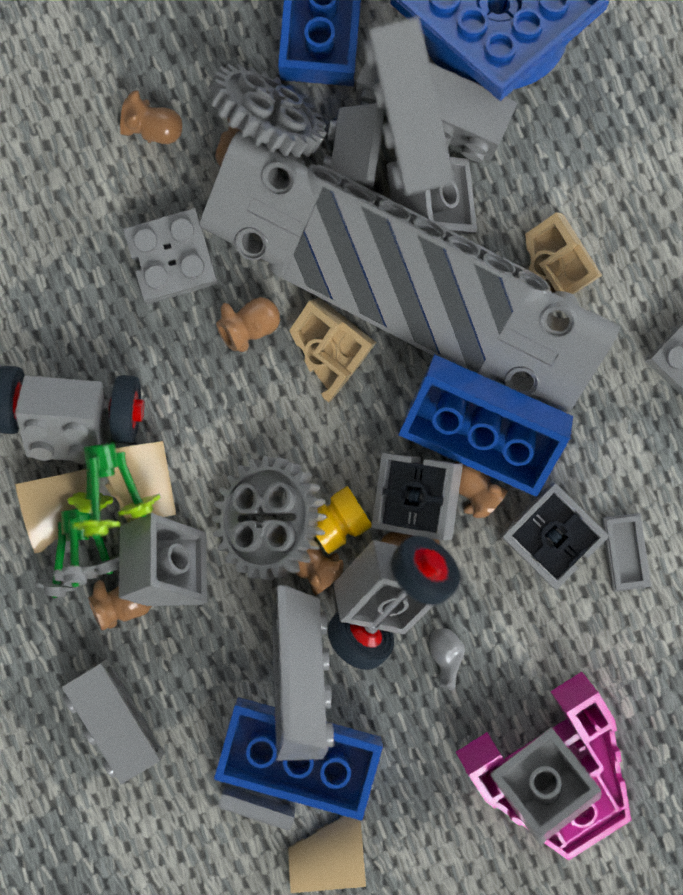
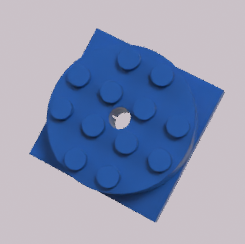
(500, 40)

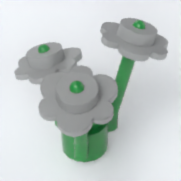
(73, 576)

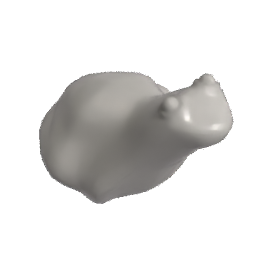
(448, 653)

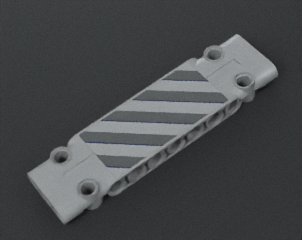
(406, 273)

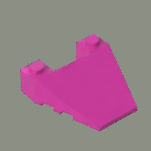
(592, 740)

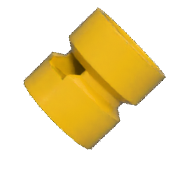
(343, 518)

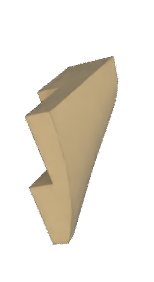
(558, 251)
(322, 337)
(150, 474)
(43, 502)
(328, 858)

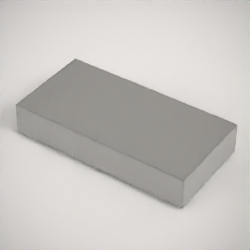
(626, 552)
(257, 808)

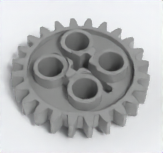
(267, 110)
(269, 483)

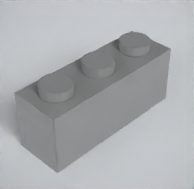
(112, 721)

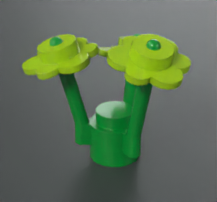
(100, 463)

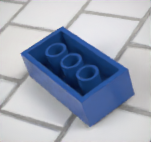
(319, 41)
(486, 425)
(332, 784)

